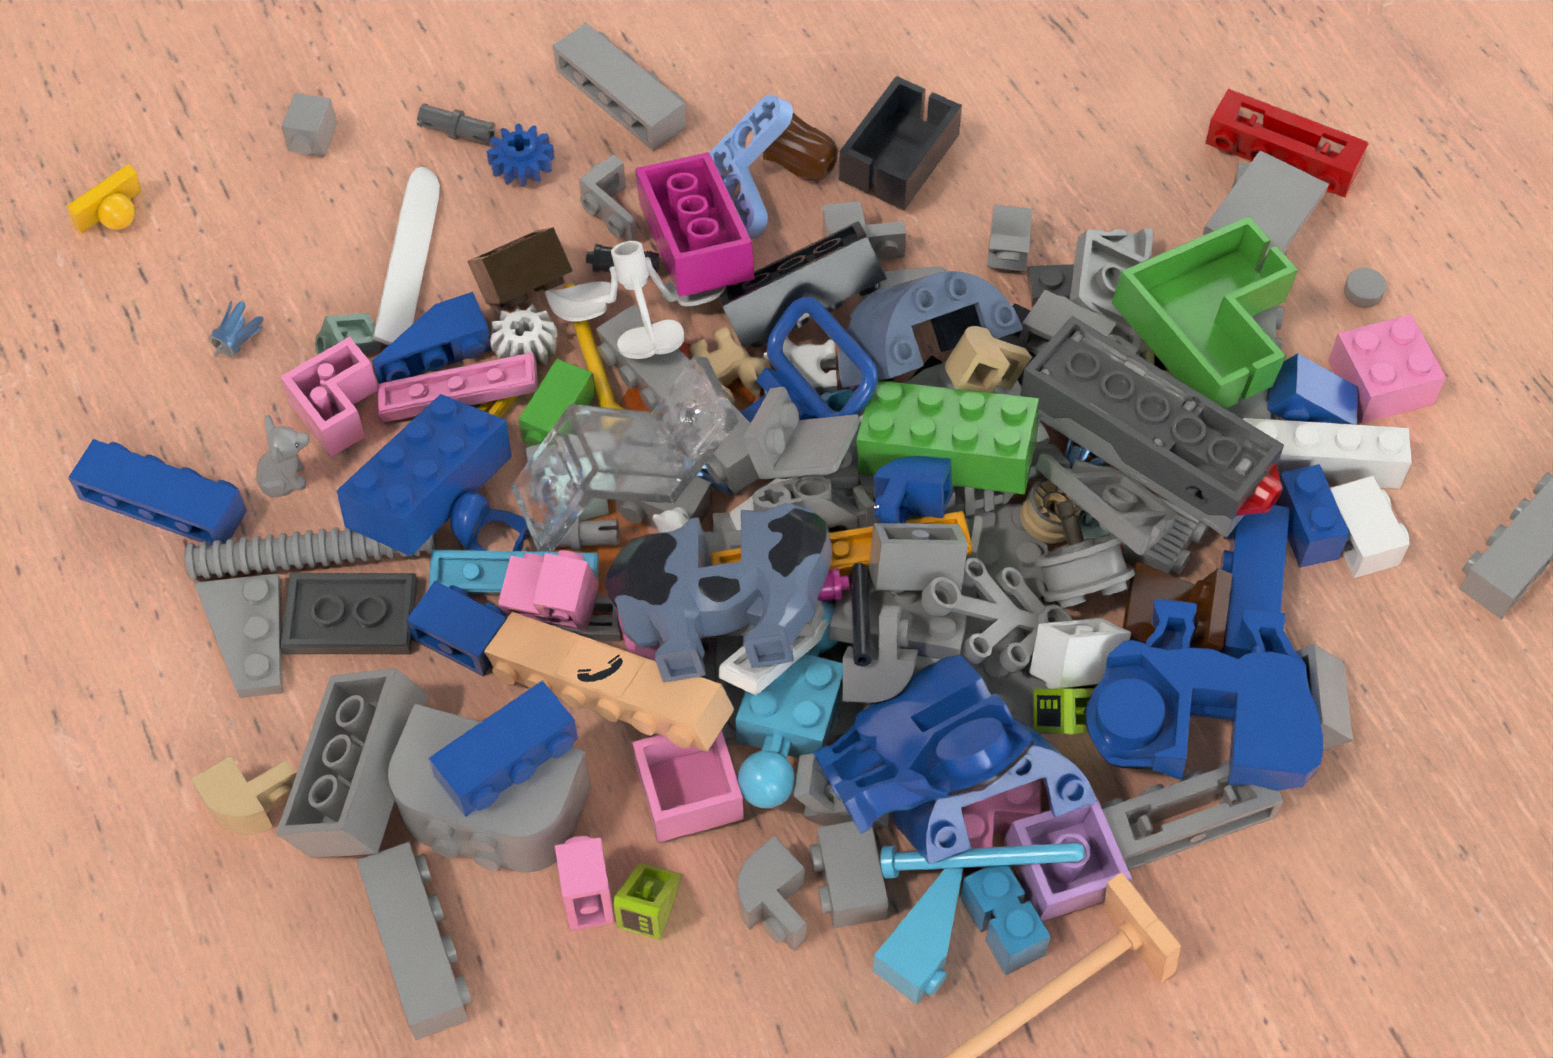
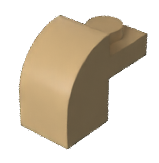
(985, 362)
(244, 805)

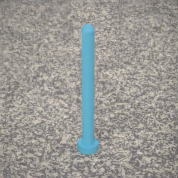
(895, 861)

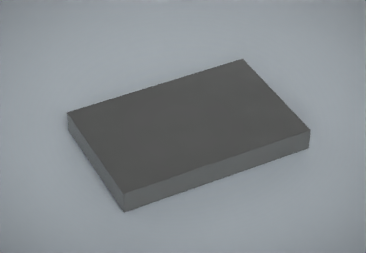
(348, 613)

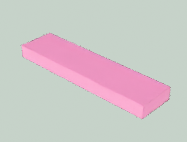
(465, 384)

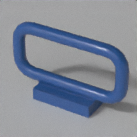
(802, 394)

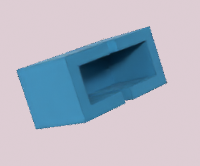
(1017, 931)

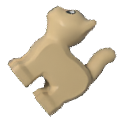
(731, 362)

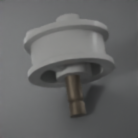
(1082, 563)

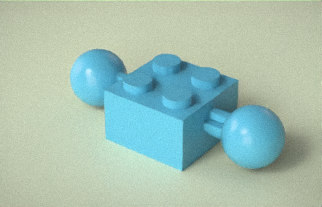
(788, 720)

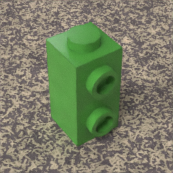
(561, 387)

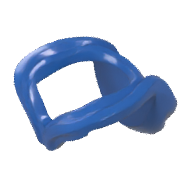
(473, 511)

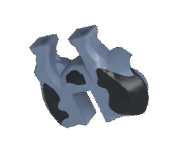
(675, 597)

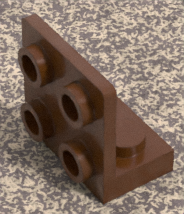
(1209, 594)

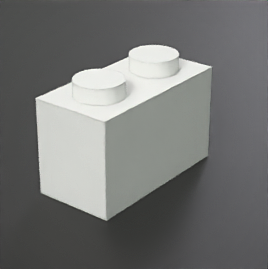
(1375, 535)
(1074, 652)

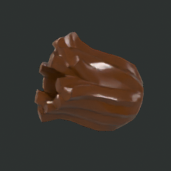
(803, 150)

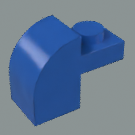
(912, 488)

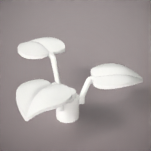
(631, 270)

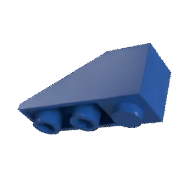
(439, 338)

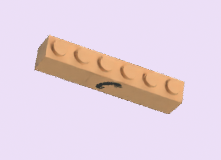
(609, 682)

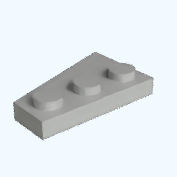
(248, 630)

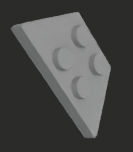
(1098, 267)
(1113, 500)

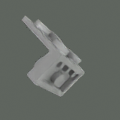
(792, 447)

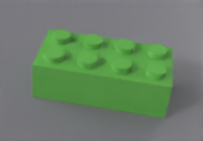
(981, 432)

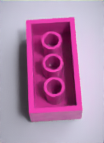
(695, 224)

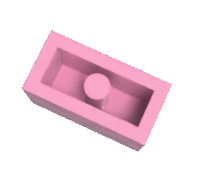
(584, 882)

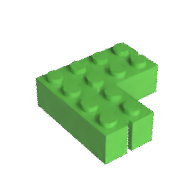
(1200, 305)

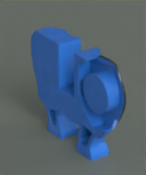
(1152, 689)
(933, 741)

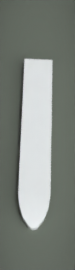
(408, 256)

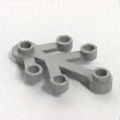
(944, 596)

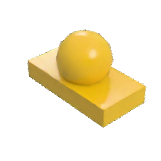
(107, 202)

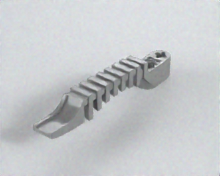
(858, 509)

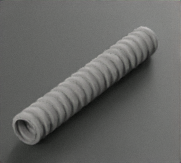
(285, 552)

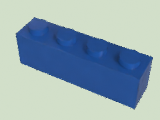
(157, 493)
(1257, 571)

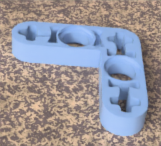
(768, 121)

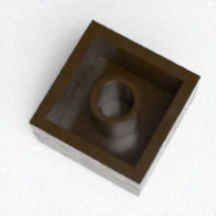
(520, 266)

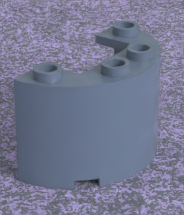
(948, 299)

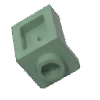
(339, 327)

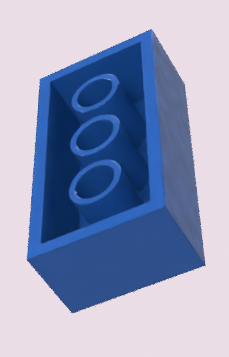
(422, 472)

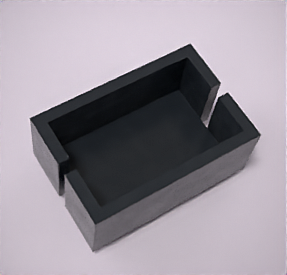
(895, 146)

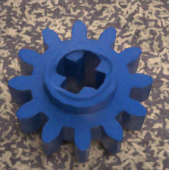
(520, 155)

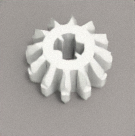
(524, 333)

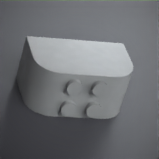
(513, 831)

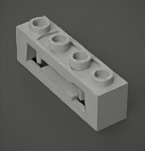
(1238, 809)

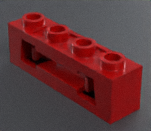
(1287, 139)

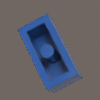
(1312, 394)
(1315, 521)
(455, 626)

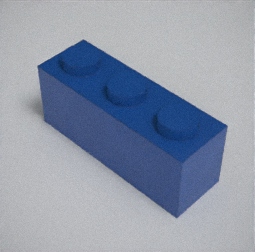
(504, 749)

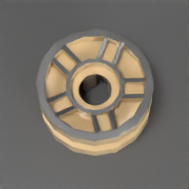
(1037, 518)

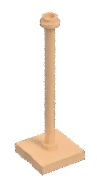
(1137, 930)

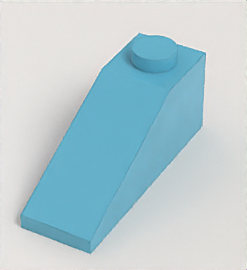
(918, 948)

